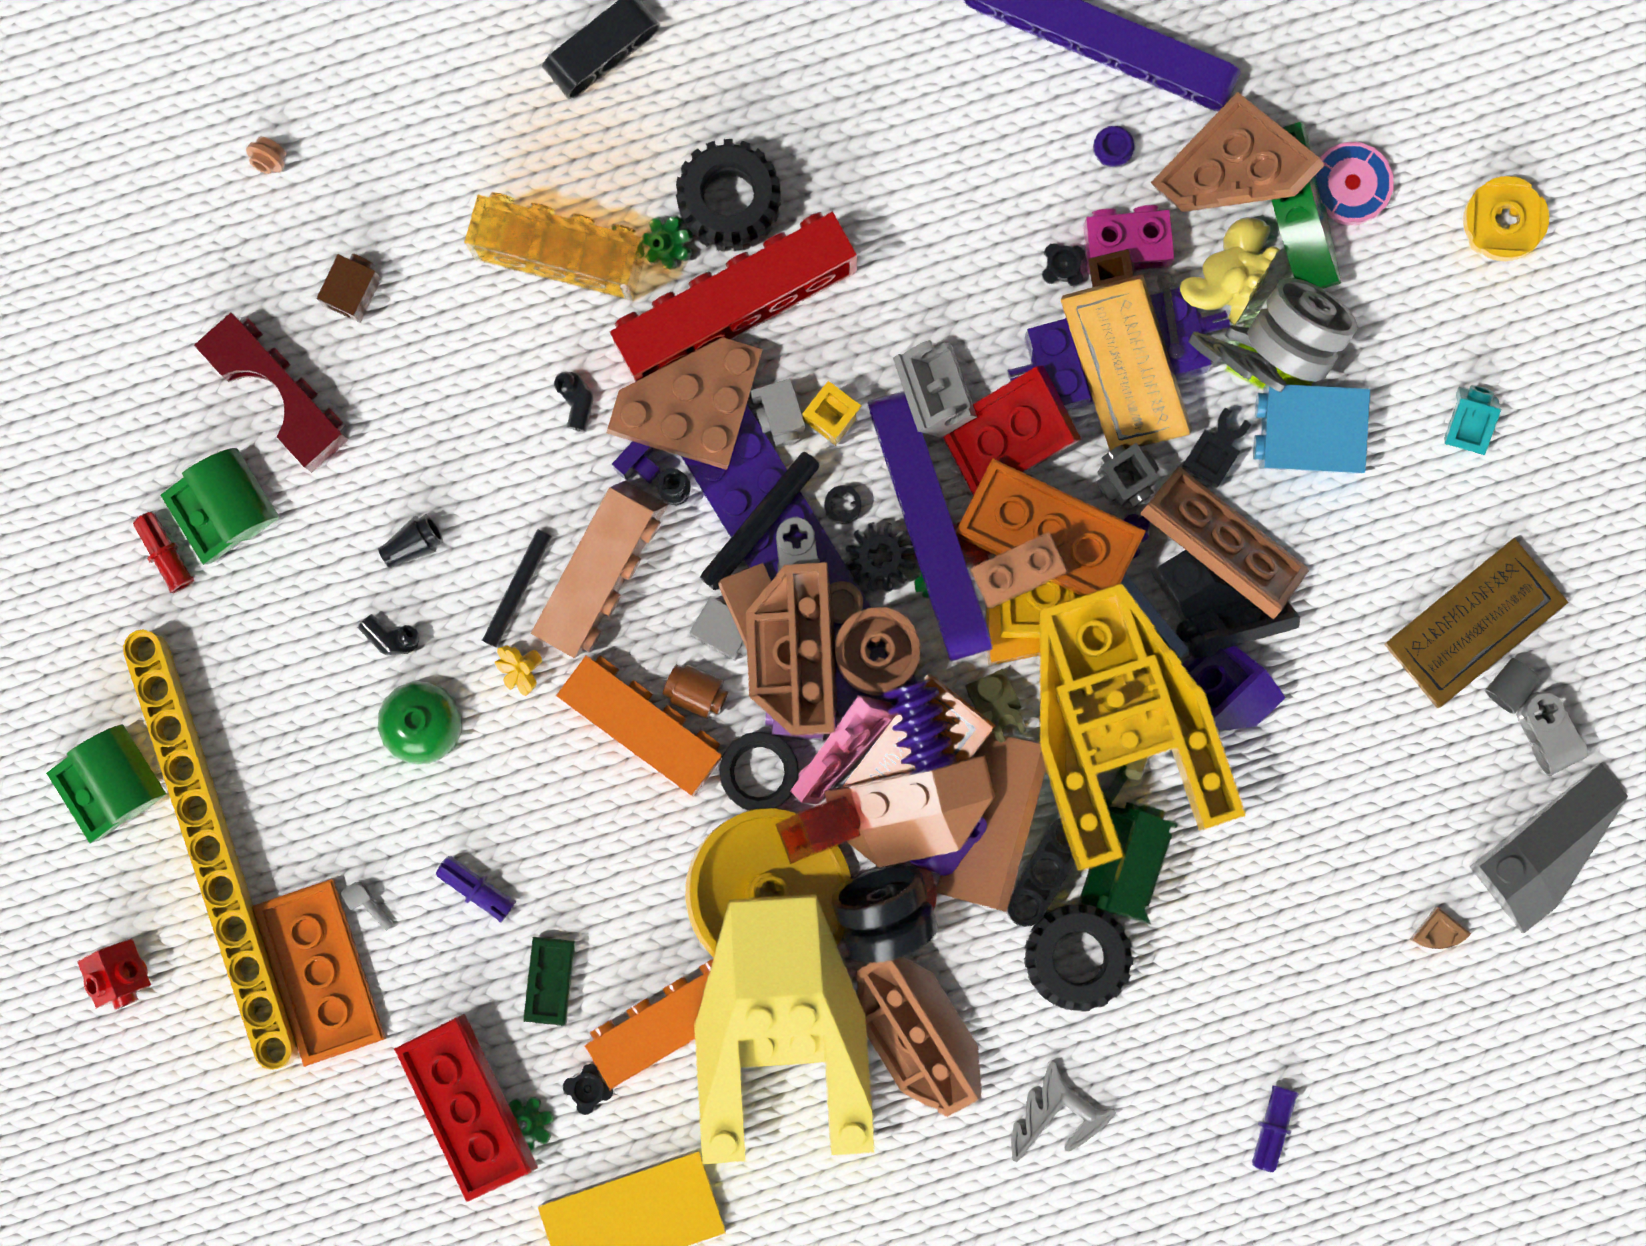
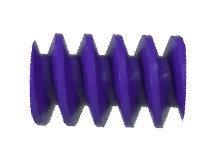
(920, 726)

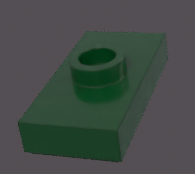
(549, 981)

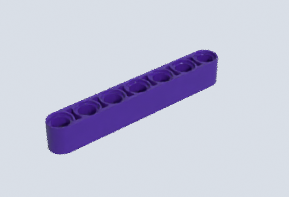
(1121, 46)
(930, 528)

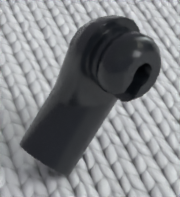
(579, 398)
(389, 641)

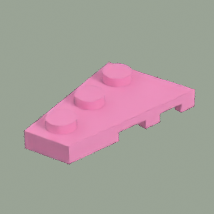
(852, 738)

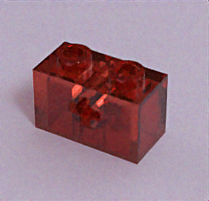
(819, 829)

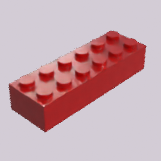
(737, 297)

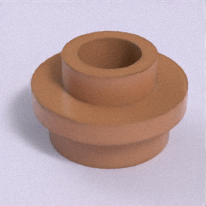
(266, 155)

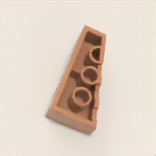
(599, 568)

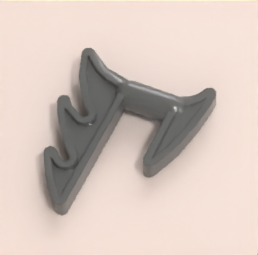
(1239, 359)

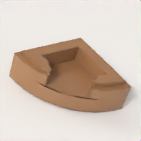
(1439, 931)

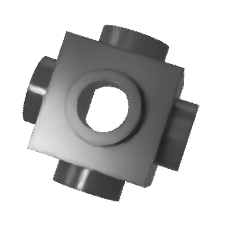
(1131, 460)

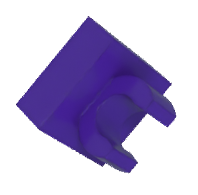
(636, 459)

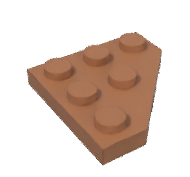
(1237, 161)
(691, 403)

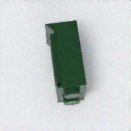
(1128, 883)

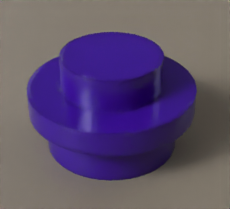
(1113, 146)

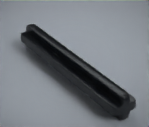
(760, 520)

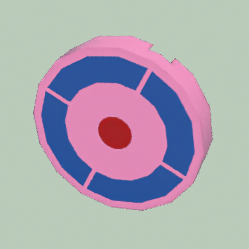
(1354, 183)

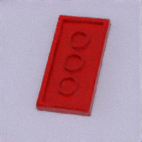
(466, 1108)

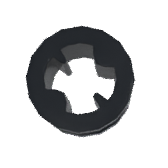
(842, 491)

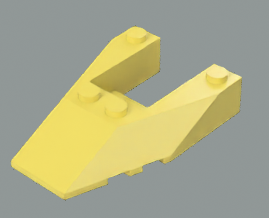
(780, 1001)

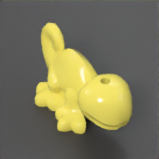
(1234, 273)

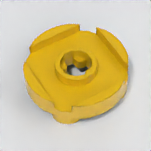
(1523, 202)

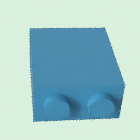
(1312, 429)

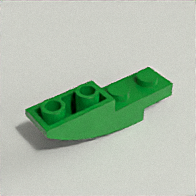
(1307, 229)

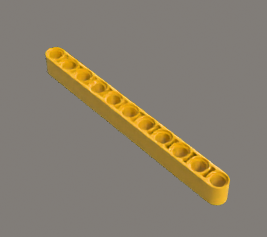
(195, 834)

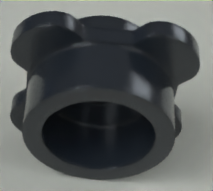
(1073, 258)
(587, 1101)

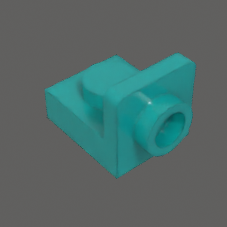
(1473, 419)

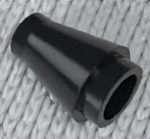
(412, 541)

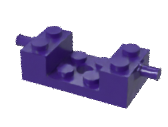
(1055, 349)

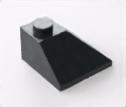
(1193, 586)

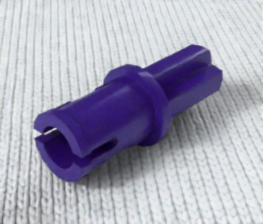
(475, 888)
(1274, 1129)

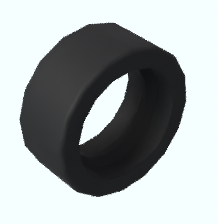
(743, 744)

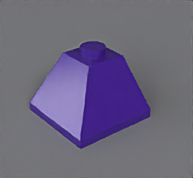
(1235, 688)

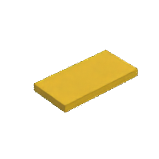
(646, 1208)

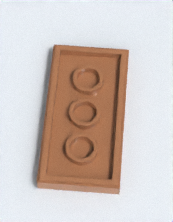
(1225, 542)
(992, 863)

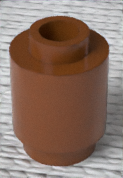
(695, 691)

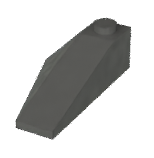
(1546, 853)

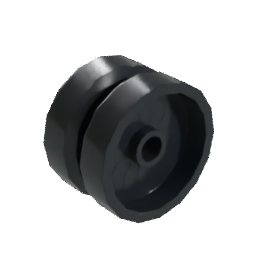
(885, 913)

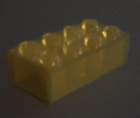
(555, 246)

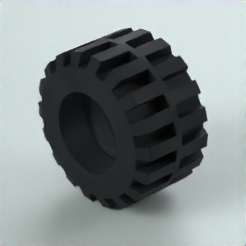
(728, 161)
(1116, 957)

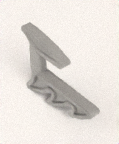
(1055, 1095)

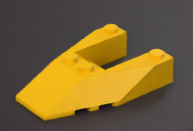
(1117, 698)

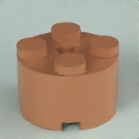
(868, 628)

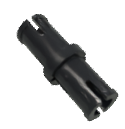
(674, 477)

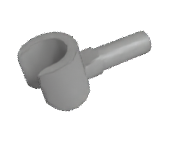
(359, 894)

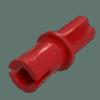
(162, 552)

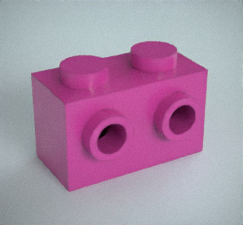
(1144, 233)

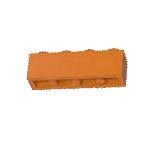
(640, 725)
(649, 1032)

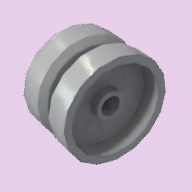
(1302, 329)

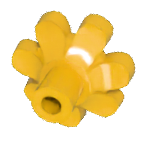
(518, 668)

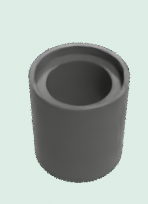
(1513, 685)

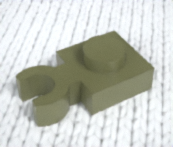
(997, 702)

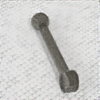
(1165, 282)

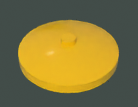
(749, 861)

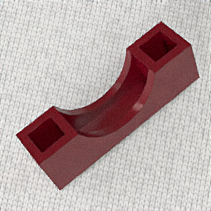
(237, 354)

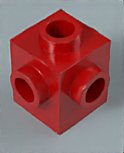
(114, 975)

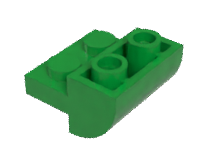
(219, 504)
(105, 782)

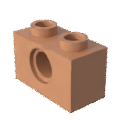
(1019, 570)

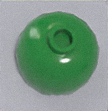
(419, 722)

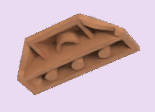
(794, 650)
(918, 813)
(919, 1035)

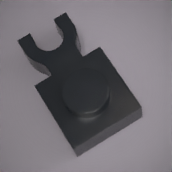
(1214, 453)

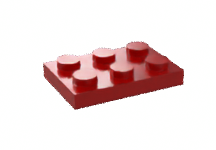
(1015, 426)

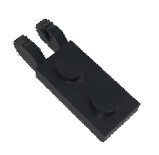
(1233, 626)

